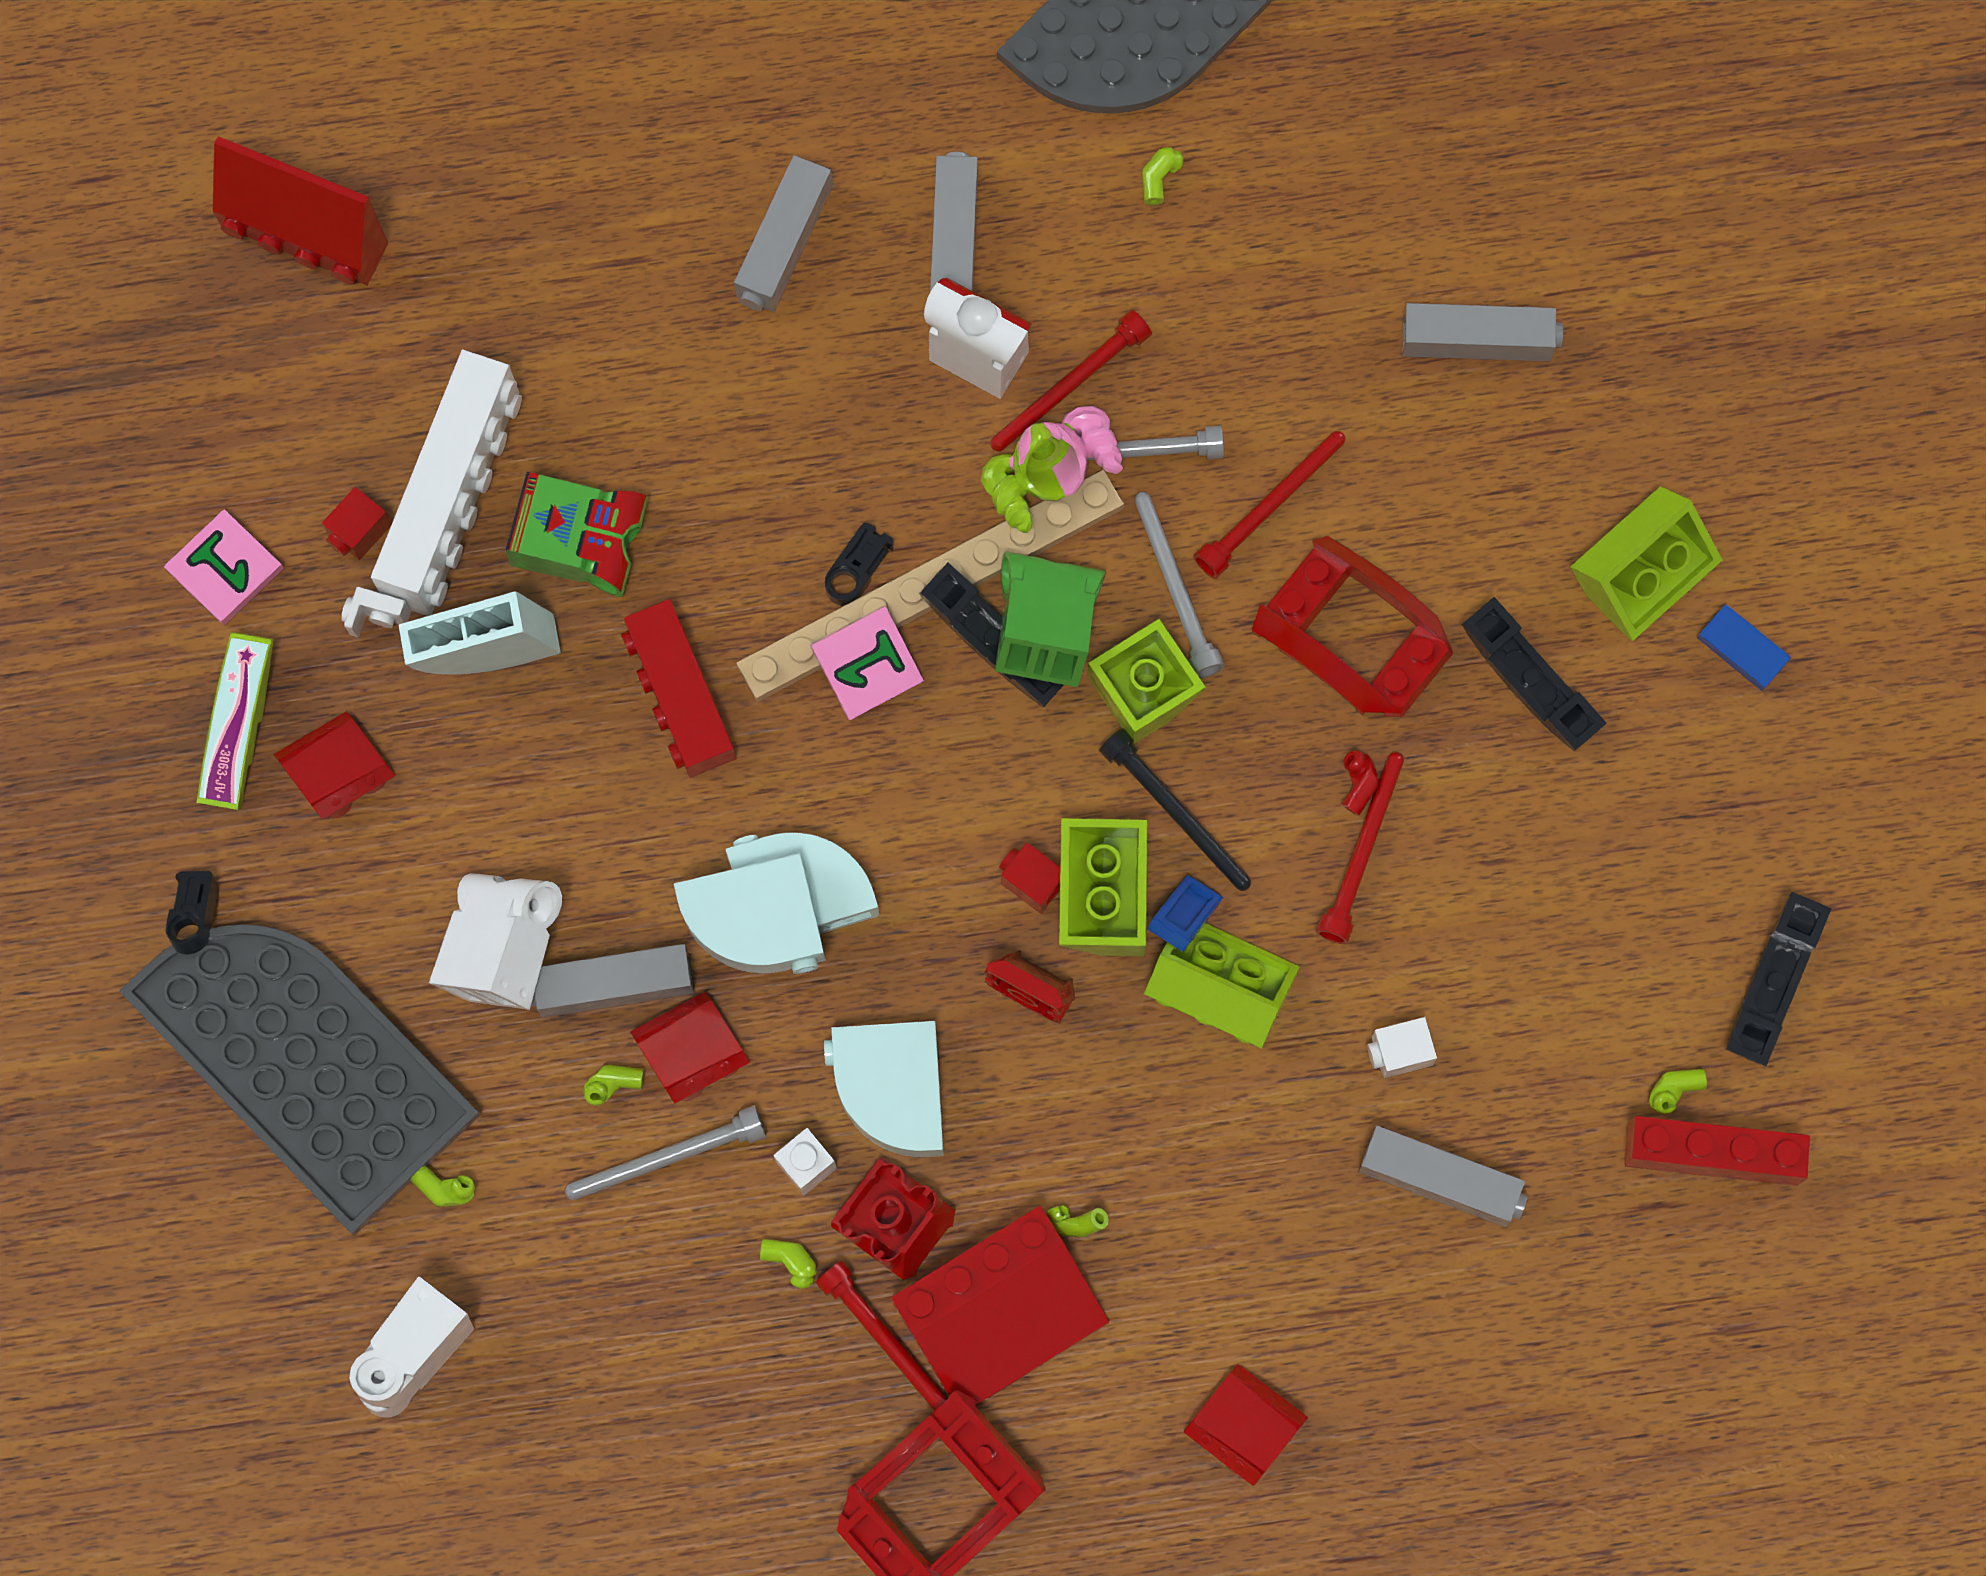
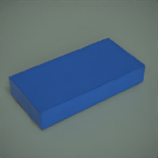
(1744, 647)
(1185, 913)

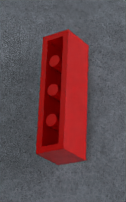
(679, 688)
(1717, 1150)

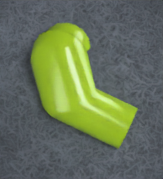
(1161, 163)
(609, 1080)
(1671, 1087)
(444, 1192)
(1077, 1226)
(794, 1258)

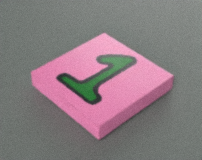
(223, 567)
(866, 662)

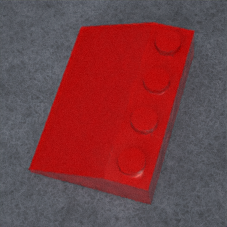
(296, 213)
(1000, 1308)

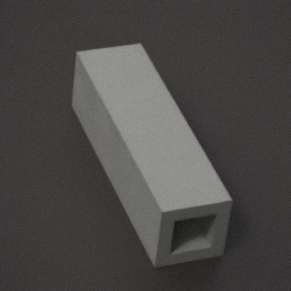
(954, 219)
(783, 234)
(1480, 332)
(613, 981)
(1443, 1177)

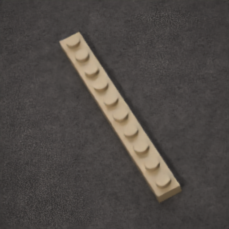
(976, 560)

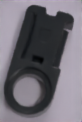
(859, 561)
(192, 906)

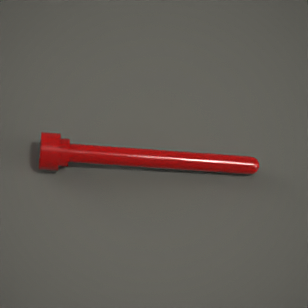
(1131, 331)
(1214, 557)
(1336, 924)
(840, 1285)

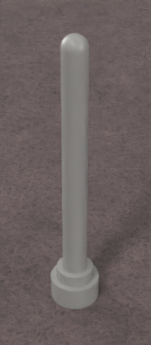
(1206, 443)
(1203, 656)
(744, 1127)

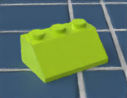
(1647, 562)
(1103, 886)
(1224, 984)

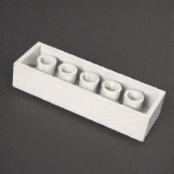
(447, 482)

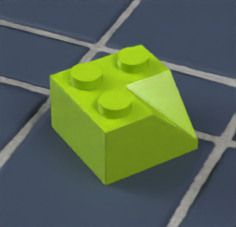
(1145, 680)

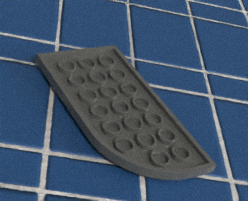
(1123, 51)
(304, 1063)

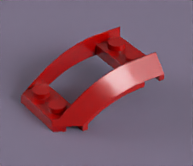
(1308, 593)
(984, 1455)

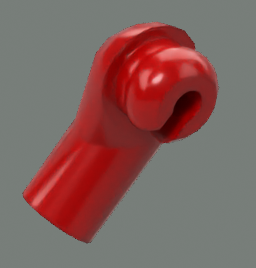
(1364, 781)

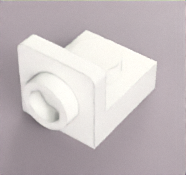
(380, 608)

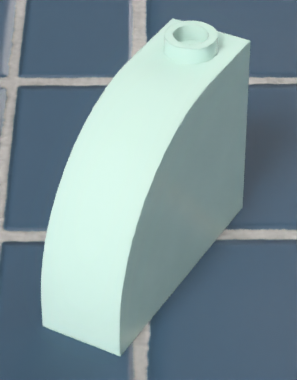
(480, 636)
(834, 878)
(755, 917)
(890, 1084)

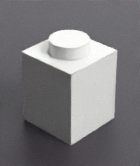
(1402, 1048)
(805, 1161)

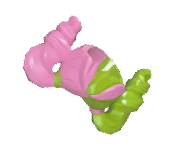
(1050, 463)

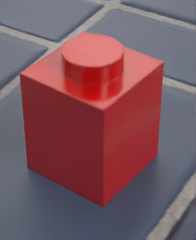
(355, 524)
(1031, 876)

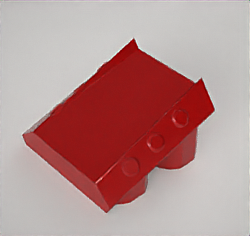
(334, 766)
(1030, 986)
(690, 1048)
(894, 1218)
(1245, 1425)

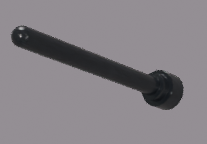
(1121, 750)

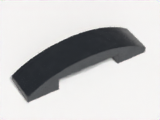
(978, 626)
(1531, 677)
(1777, 978)

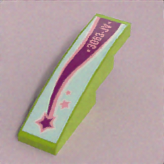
(235, 720)

